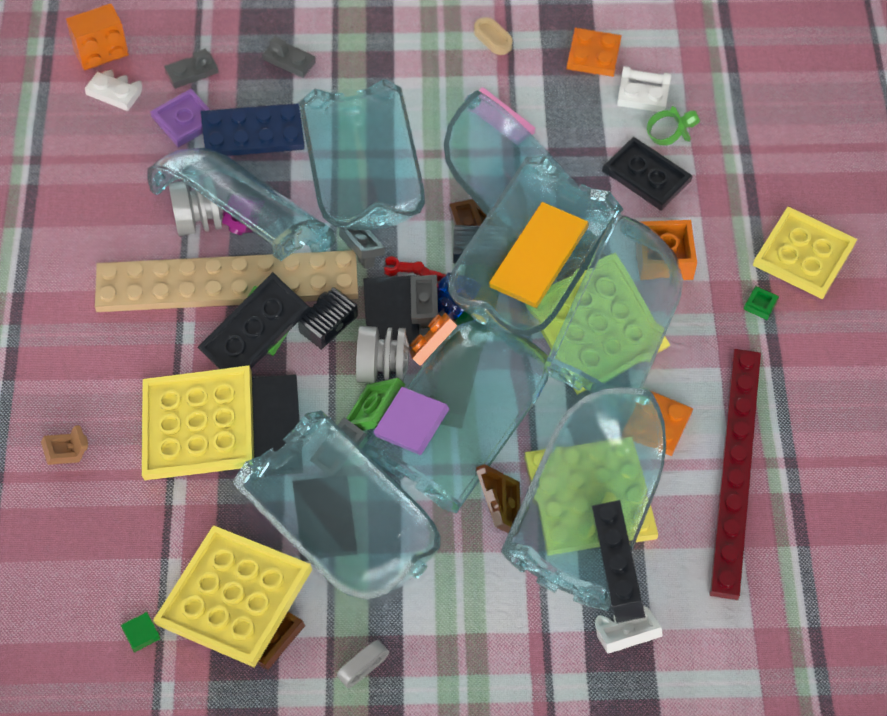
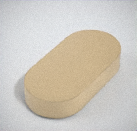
(493, 36)

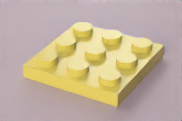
(805, 252)

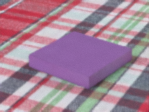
(181, 117)
(411, 420)

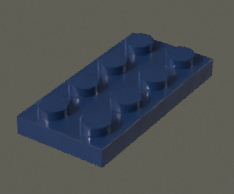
(253, 129)

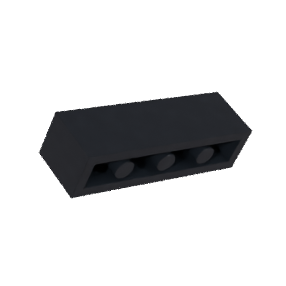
(618, 562)

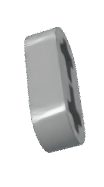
(363, 664)

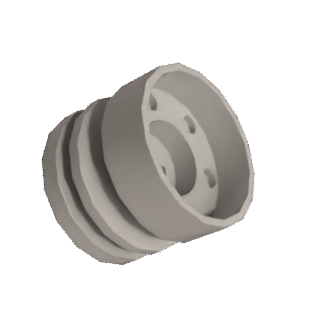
(192, 207)
(381, 354)

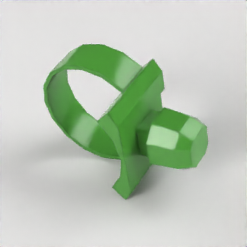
(689, 119)

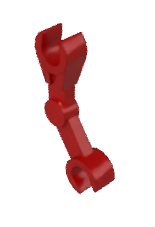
(408, 267)

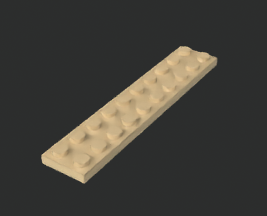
(219, 280)

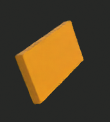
(539, 254)

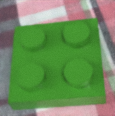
(374, 403)

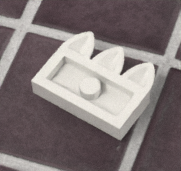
(112, 90)
(625, 634)

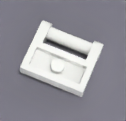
(641, 95)

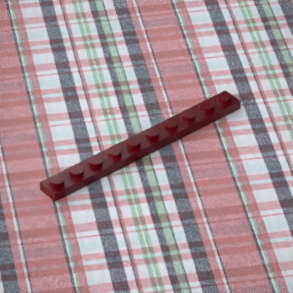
(735, 476)

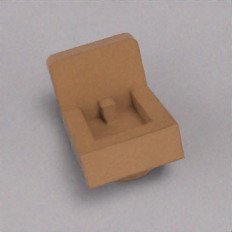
(65, 447)

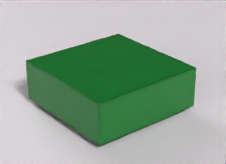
(761, 302)
(140, 632)

